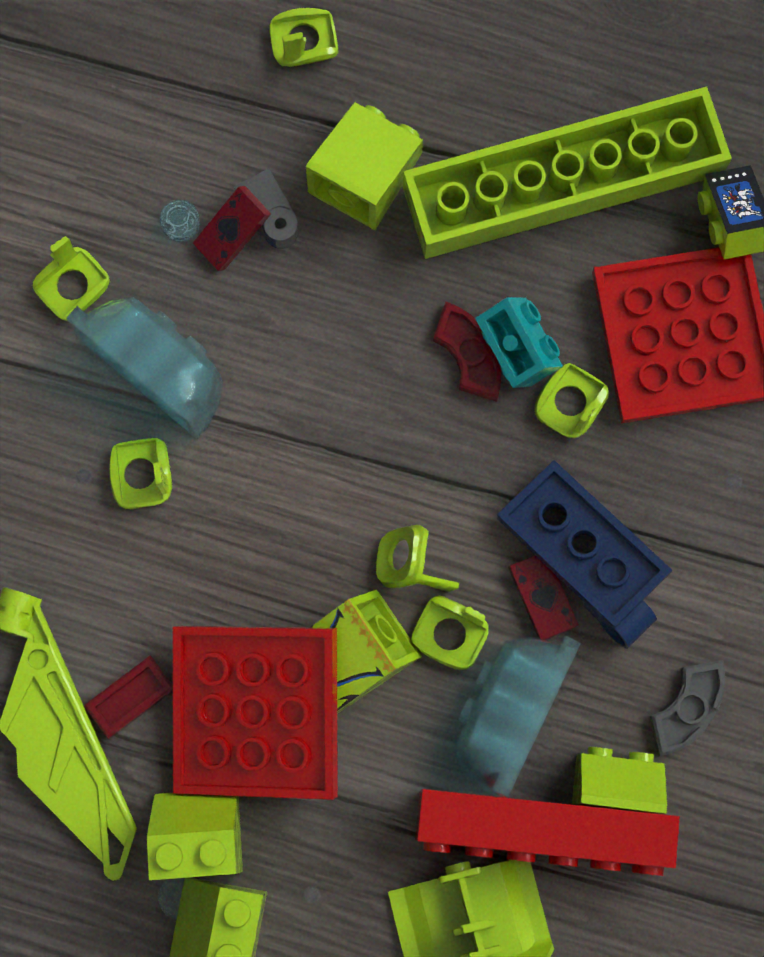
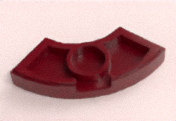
(475, 359)

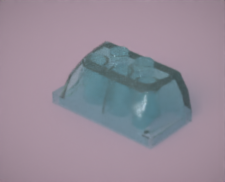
(153, 359)
(510, 709)

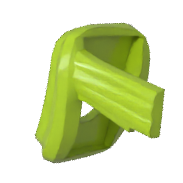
(289, 48)
(69, 259)
(571, 376)
(126, 452)
(413, 569)
(475, 627)

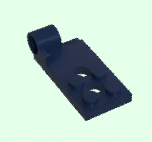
(609, 578)

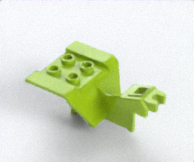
(473, 913)

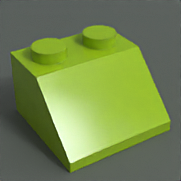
(620, 782)

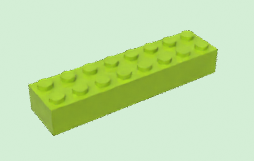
(565, 172)

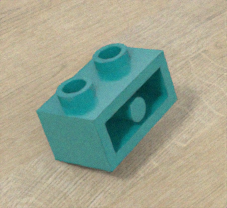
(519, 341)

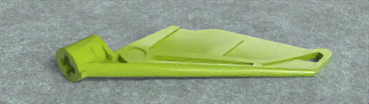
(55, 738)

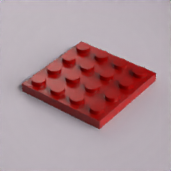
(682, 333)
(255, 711)

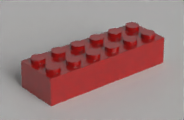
(549, 829)

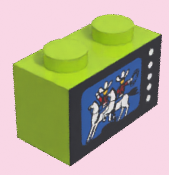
(734, 211)

